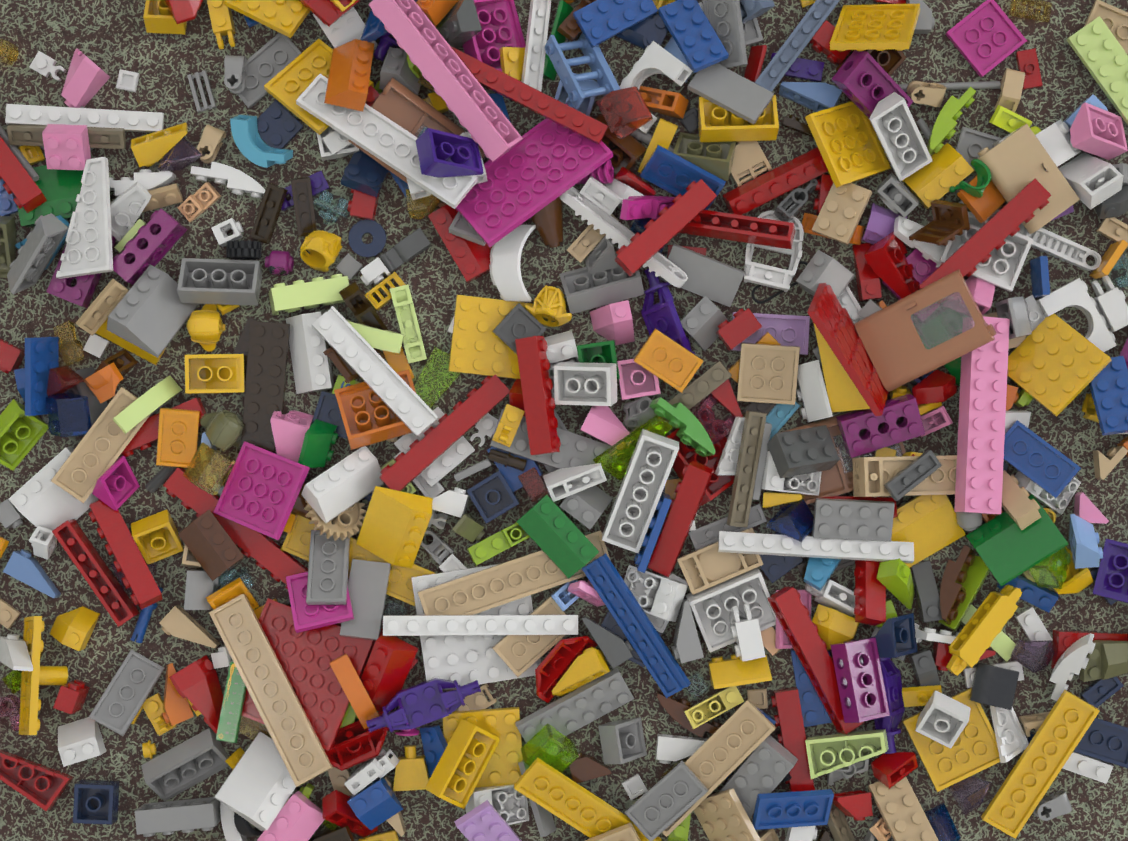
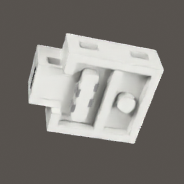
(370, 770)

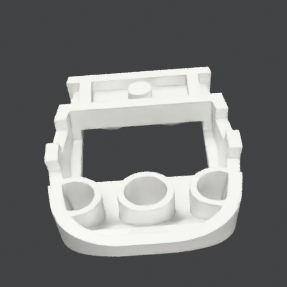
(770, 275)

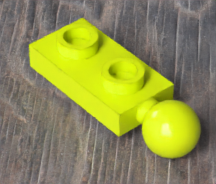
(1010, 121)

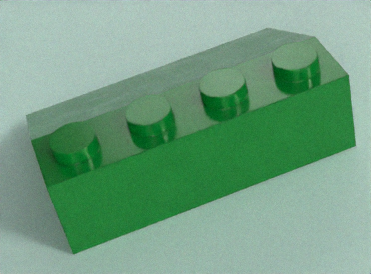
(59, 189)
(1012, 551)

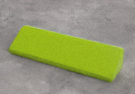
(975, 577)

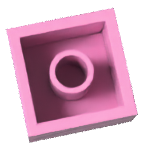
(66, 146)
(636, 381)

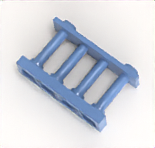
(592, 57)

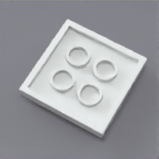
(443, 464)

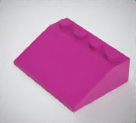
(499, 29)

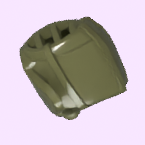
(223, 429)

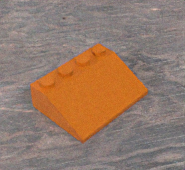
(367, 416)

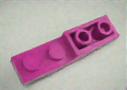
(644, 206)

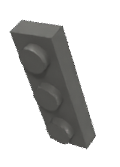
(912, 475)

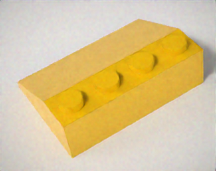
(928, 523)
(395, 525)

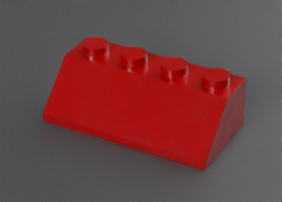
(387, 669)

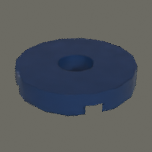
(357, 233)

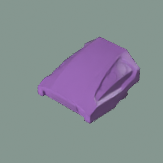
(879, 224)

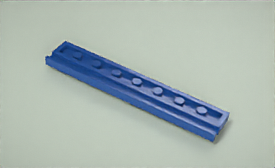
(636, 625)

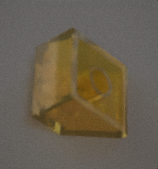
(209, 469)

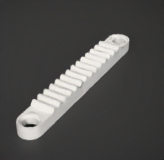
(620, 235)
(1059, 247)

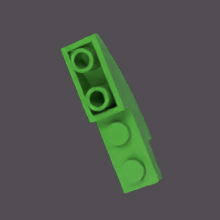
(690, 429)

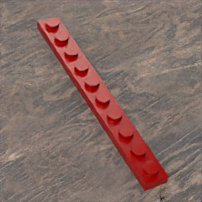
(534, 99)

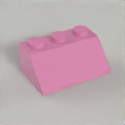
(1098, 132)
(295, 821)

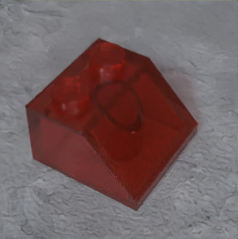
(624, 111)

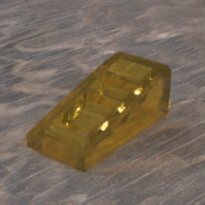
(1017, 9)

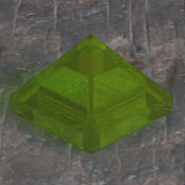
(13, 681)

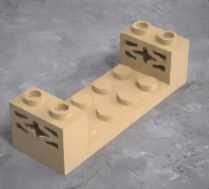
(873, 472)

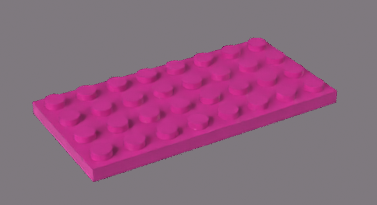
(529, 178)

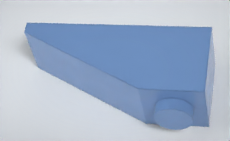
(812, 95)
(29, 571)

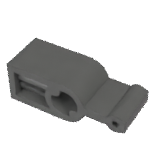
(790, 206)
(405, 250)

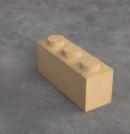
(1017, 504)

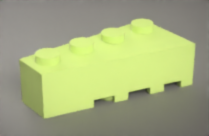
(307, 294)
(841, 750)

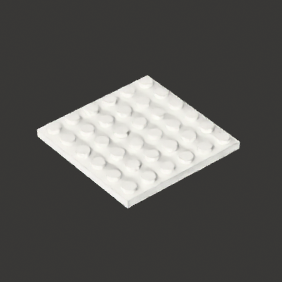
(467, 656)

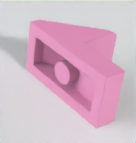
(586, 591)

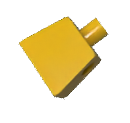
(411, 771)

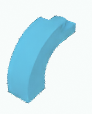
(250, 144)

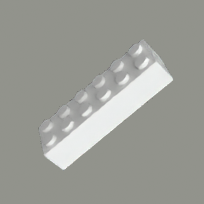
(640, 491)

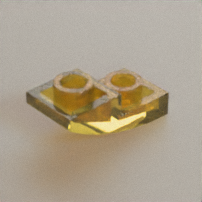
(69, 346)

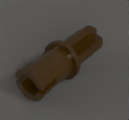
(507, 459)

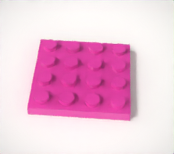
(261, 490)

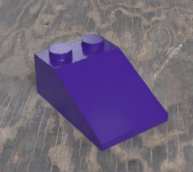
(448, 154)

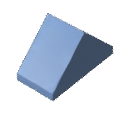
(563, 597)

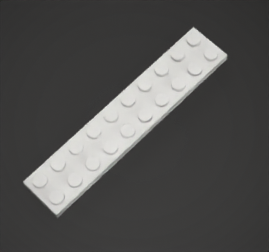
(383, 140)

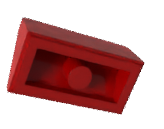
(755, 62)
(632, 180)

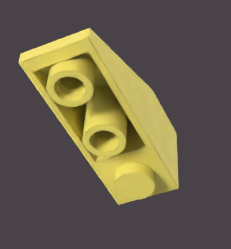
(713, 706)

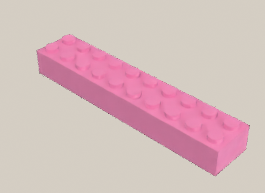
(448, 75)
(982, 424)

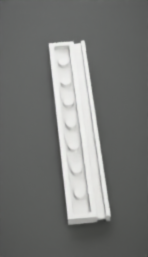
(375, 371)

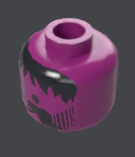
(279, 263)

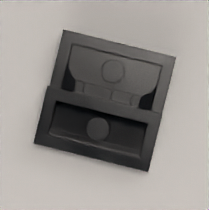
(994, 686)

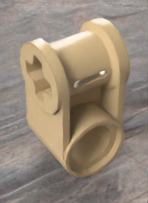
(929, 94)
(210, 141)

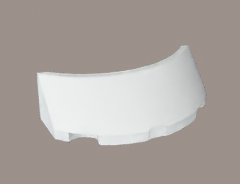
(505, 265)

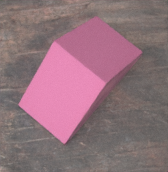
(935, 420)
(1087, 510)

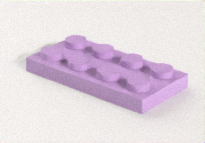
(786, 329)
(485, 825)

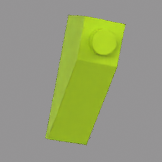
(898, 580)

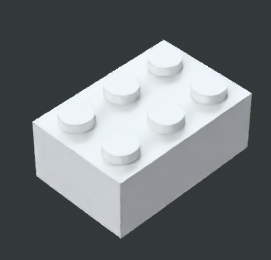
(585, 383)

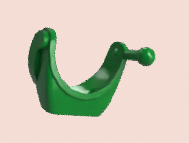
(983, 180)

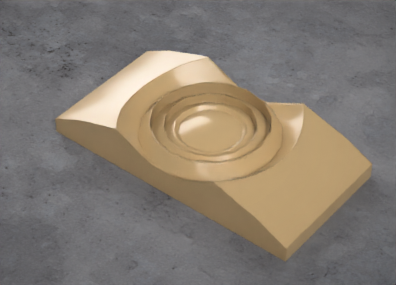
(709, 567)

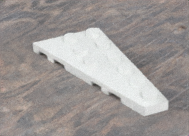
(89, 231)

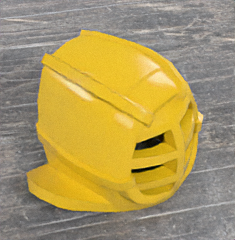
(323, 250)
(550, 305)
(206, 327)

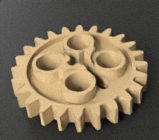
(352, 518)

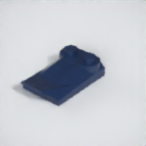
(645, 32)
(364, 174)

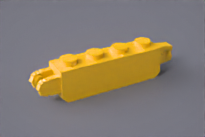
(221, 22)
(983, 628)

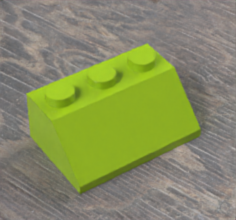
(18, 434)

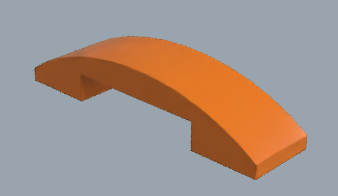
(354, 689)

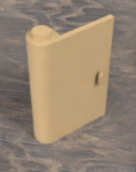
(1017, 163)

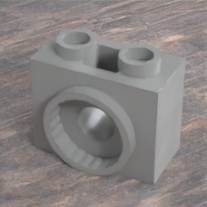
(897, 196)

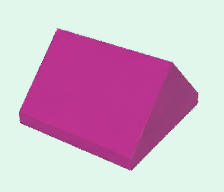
(116, 484)

